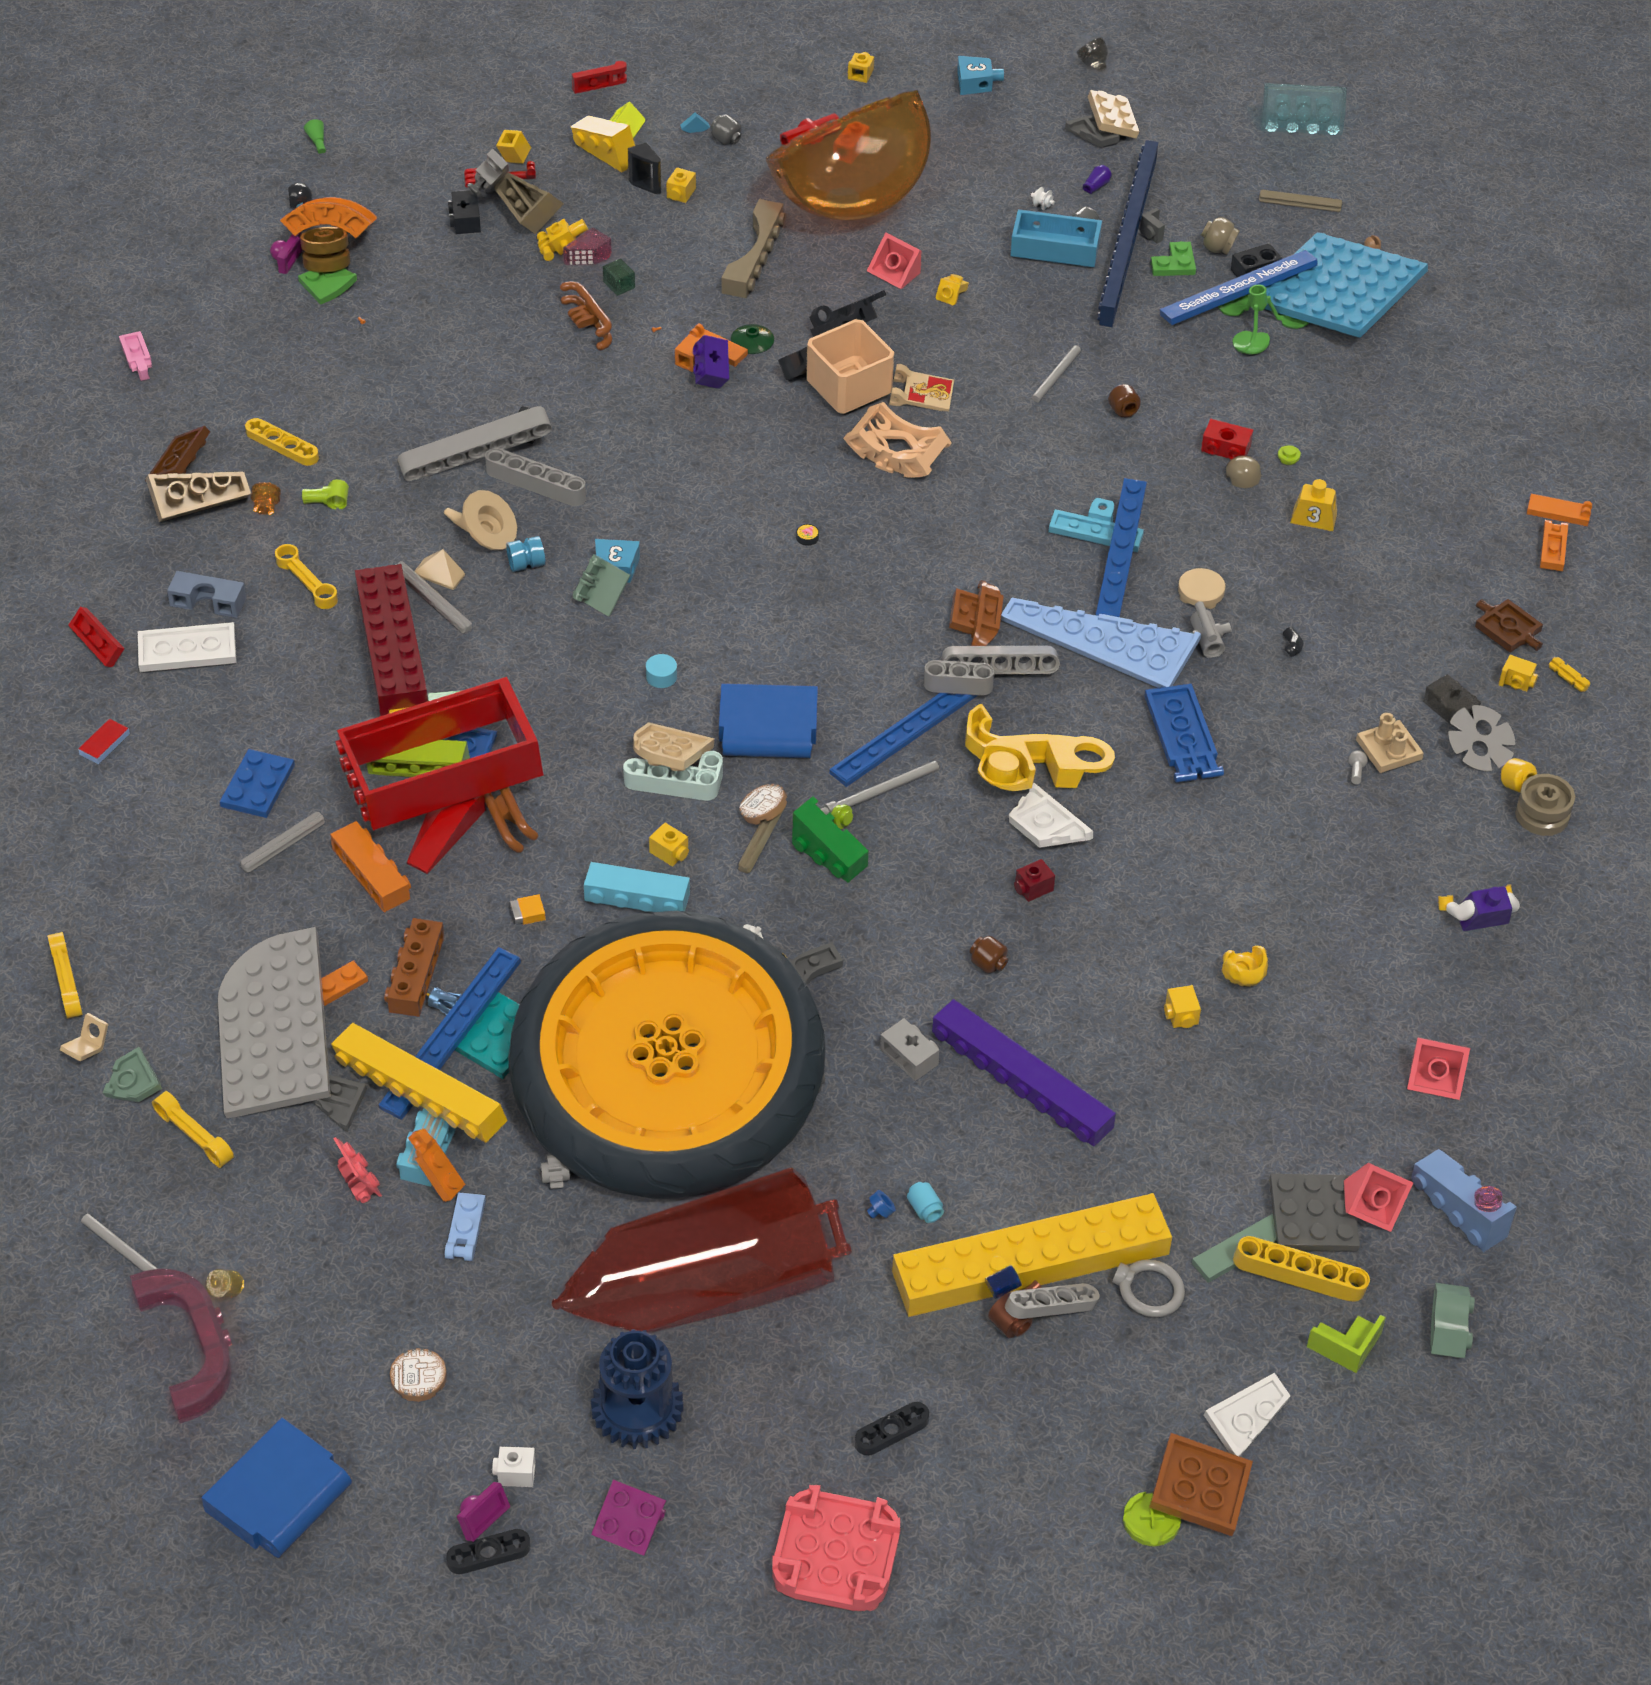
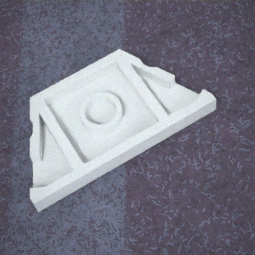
(1047, 821)

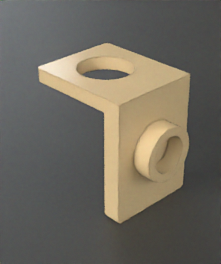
(87, 1044)

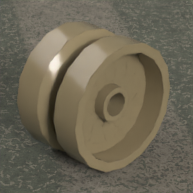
(1545, 804)

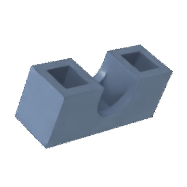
(189, 588)

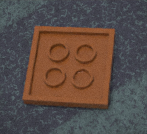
(1201, 1484)

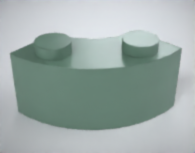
(1450, 1320)

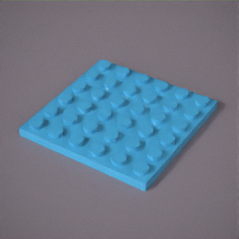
(1347, 287)

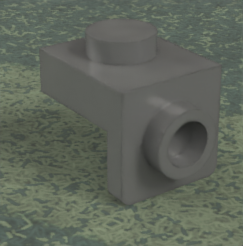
(1151, 226)

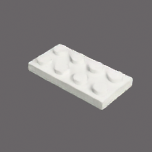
(186, 647)

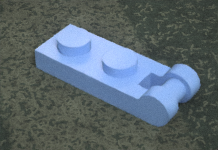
(465, 1226)

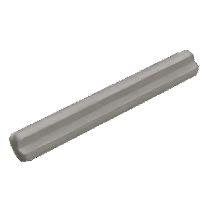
(282, 842)

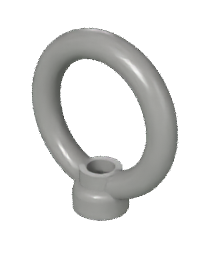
(1124, 1278)

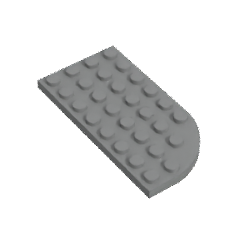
(274, 1026)

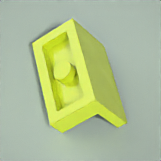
(630, 116)

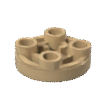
(1201, 586)

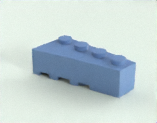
(1454, 1193)

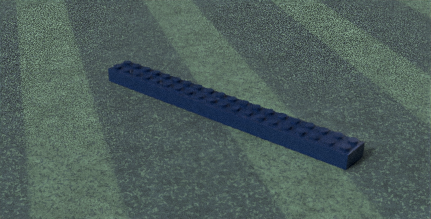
(1127, 234)

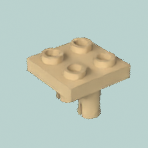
(1389, 744)

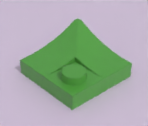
(327, 285)

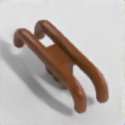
(587, 312)
(507, 808)

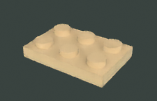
(1113, 114)

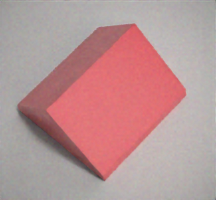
(896, 261)
(1438, 1068)
(1376, 1195)

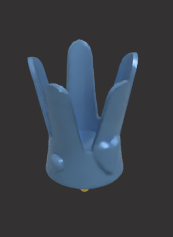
(440, 999)

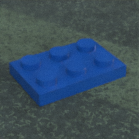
(257, 783)

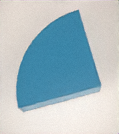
(694, 124)

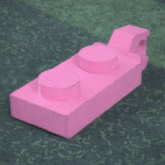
(136, 353)

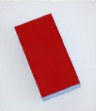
(104, 741)

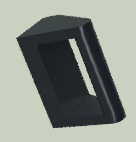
(639, 168)

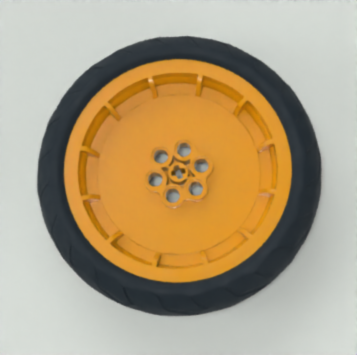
(693, 1127)

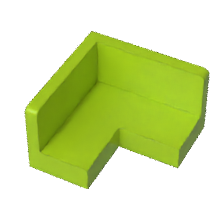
(1347, 1349)

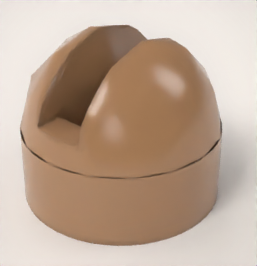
(1373, 242)

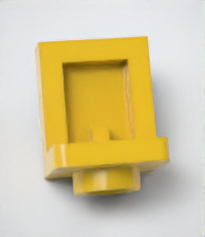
(950, 288)

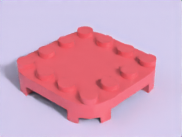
(836, 1550)

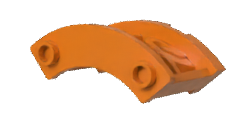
(332, 211)

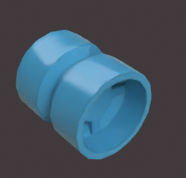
(526, 553)

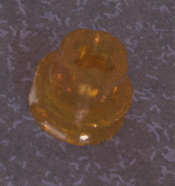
(264, 496)

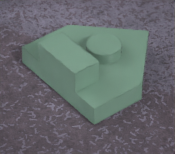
(132, 1078)

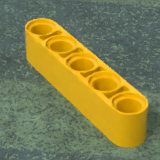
(1314, 1267)

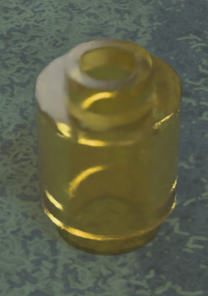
(224, 1283)

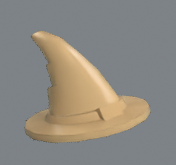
(486, 519)

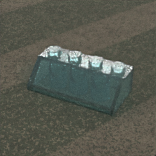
(1303, 109)

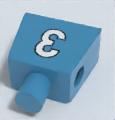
(977, 75)
(620, 554)

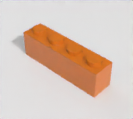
(371, 866)

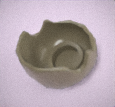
(1243, 471)

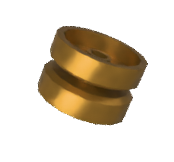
(325, 249)

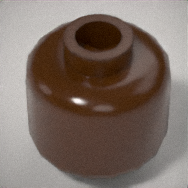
(1124, 400)
(989, 954)

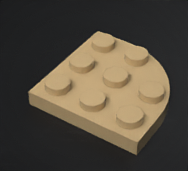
(670, 746)

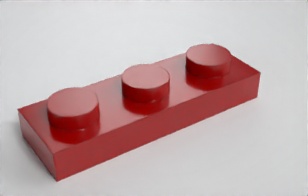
(96, 637)

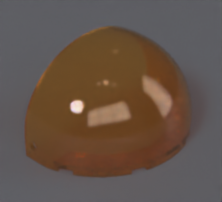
(858, 161)

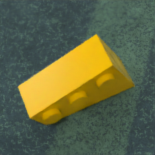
(604, 140)

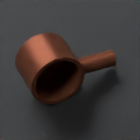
(1004, 1321)

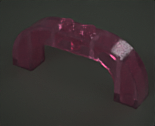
(179, 1289)

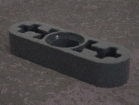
(870, 1430)
(512, 1553)

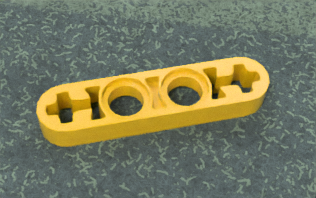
(267, 430)

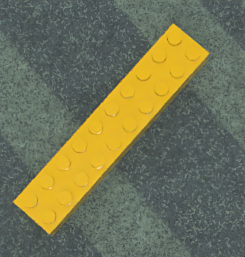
(1037, 1250)

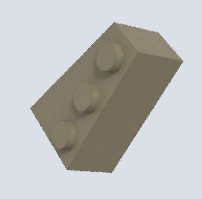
(527, 202)

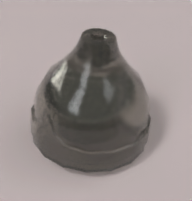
(1094, 54)

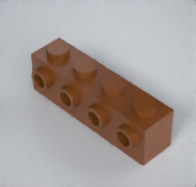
(415, 967)

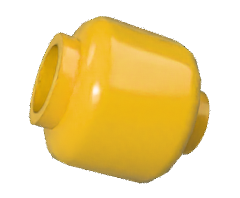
(1516, 772)

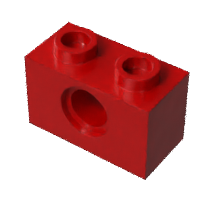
(1226, 439)

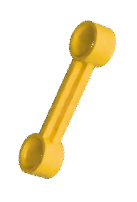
(306, 576)
(64, 975)
(170, 1110)

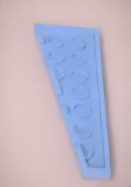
(1132, 648)

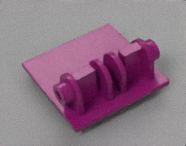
(629, 1517)

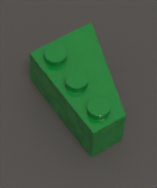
(826, 843)

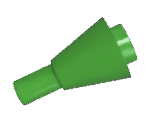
(315, 131)

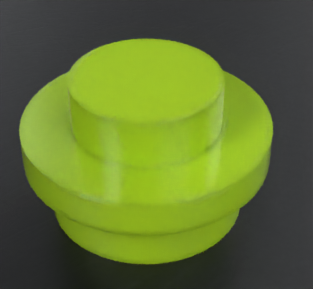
(1289, 455)
(843, 815)

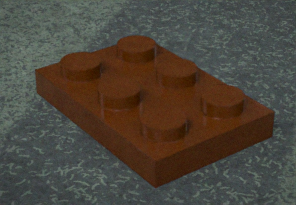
(181, 452)

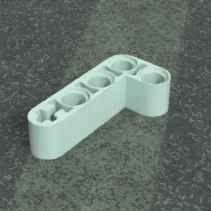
(693, 782)

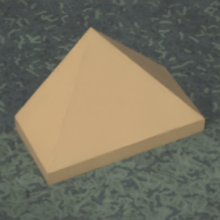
(440, 570)

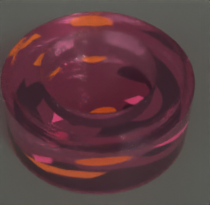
(1488, 1199)

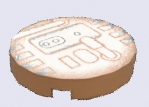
(763, 803)
(418, 1374)

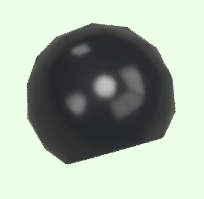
(299, 194)

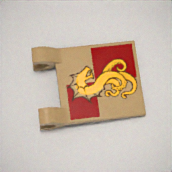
(921, 390)

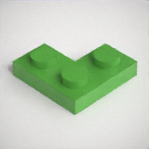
(1178, 263)

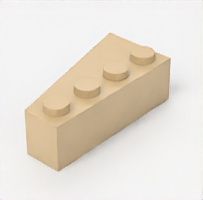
(188, 493)

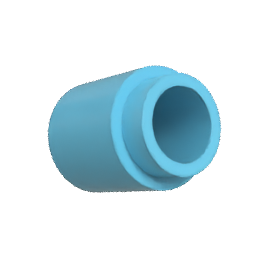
(925, 1202)

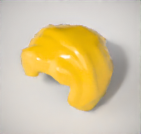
(1245, 968)

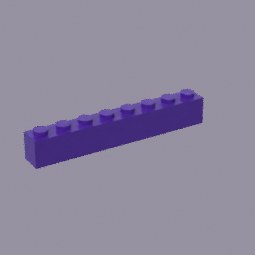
(1023, 1073)

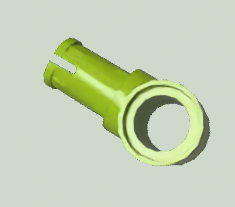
(333, 495)

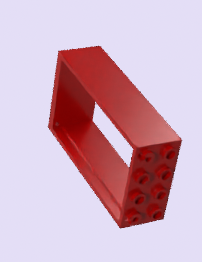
(433, 722)

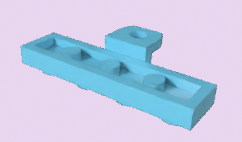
(1095, 528)

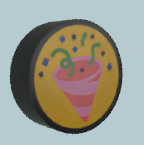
(807, 534)

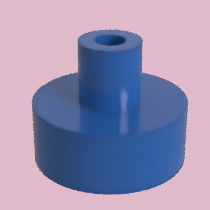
(880, 1205)

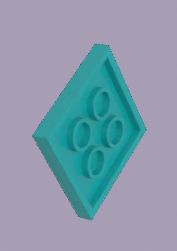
(490, 1036)

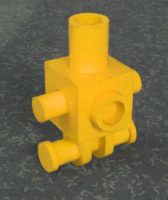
(559, 236)

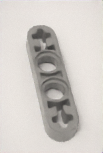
(1024, 1305)

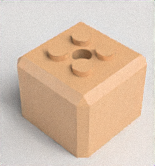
(850, 366)

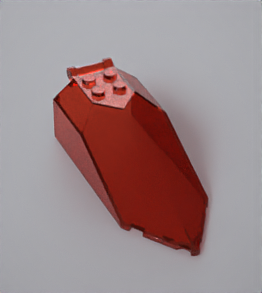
(709, 1257)

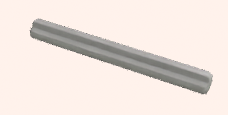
(435, 599)

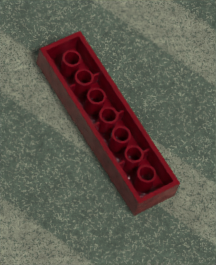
(390, 638)

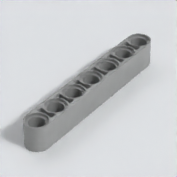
(474, 443)

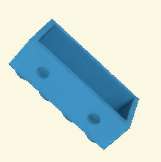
(1056, 238)

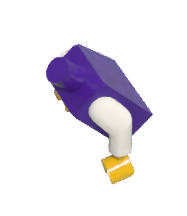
(1482, 907)

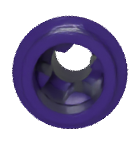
(1099, 177)

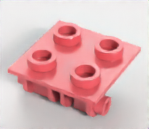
(355, 1174)

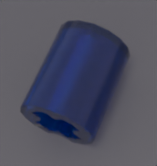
(1003, 1281)

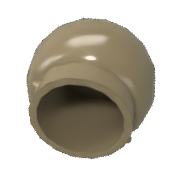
(1219, 235)

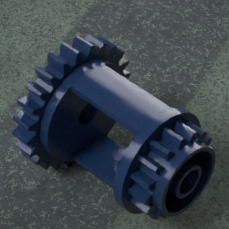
(634, 1372)

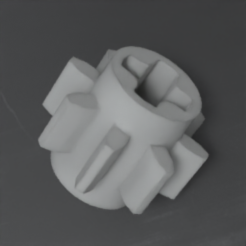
(554, 1172)

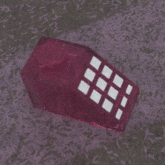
(588, 249)

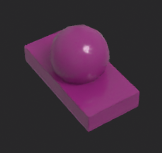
(286, 252)
(482, 1511)

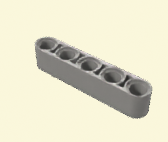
(535, 477)
(1012, 653)

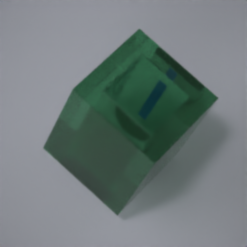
(619, 277)

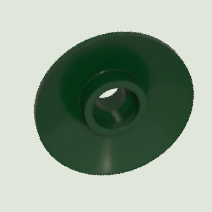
(753, 337)

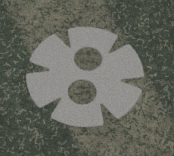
(1464, 739)

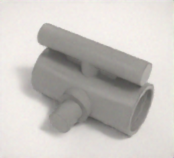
(1210, 632)

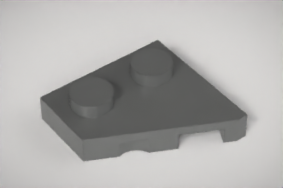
(1087, 129)

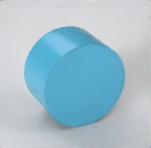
(661, 671)

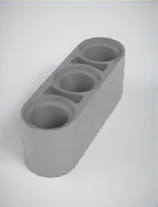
(958, 677)

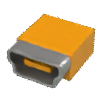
(528, 909)

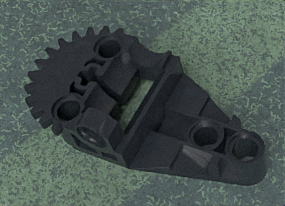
(863, 309)

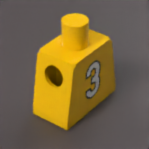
(1316, 506)

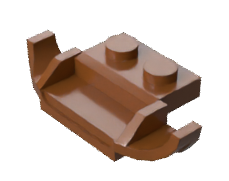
(977, 613)

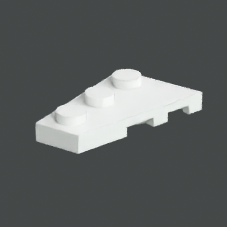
(1247, 1413)

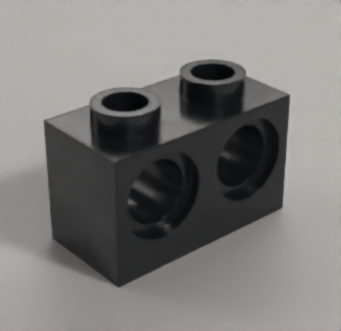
(1253, 259)

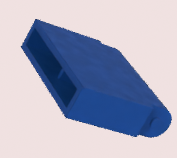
(768, 720)
(276, 1489)

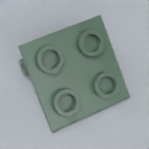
(601, 585)

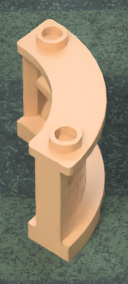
(924, 442)

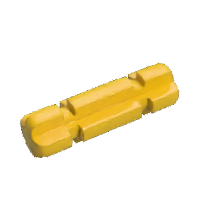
(1569, 674)

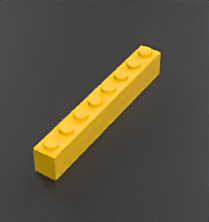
(419, 1083)

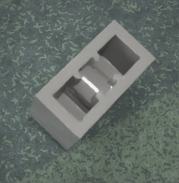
(909, 1049)

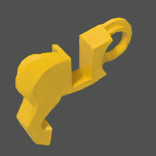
(1010, 759)

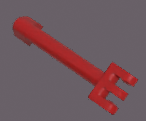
(529, 174)

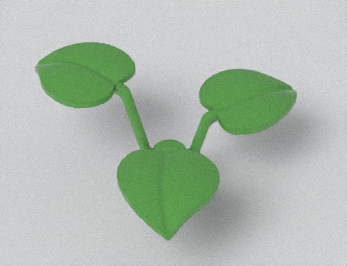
(1254, 342)

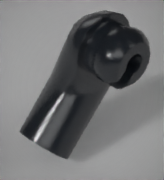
(1296, 642)

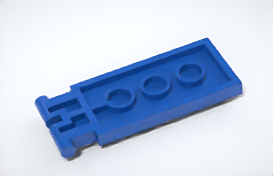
(1183, 732)

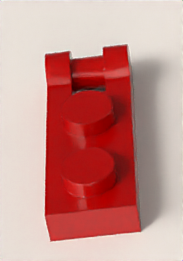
(599, 77)

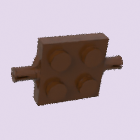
(1508, 625)

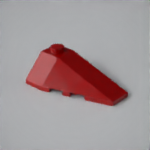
(442, 830)

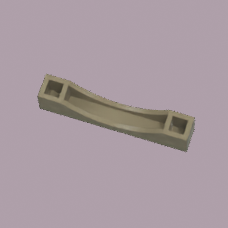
(741, 274)

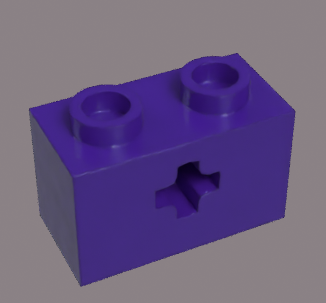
(711, 361)

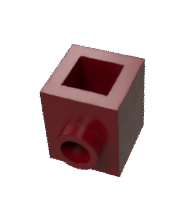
(1034, 880)

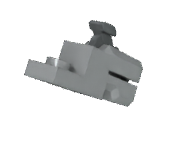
(489, 173)

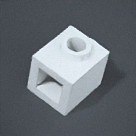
(515, 1466)

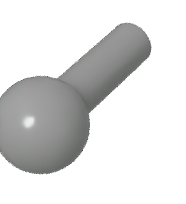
(1357, 760)

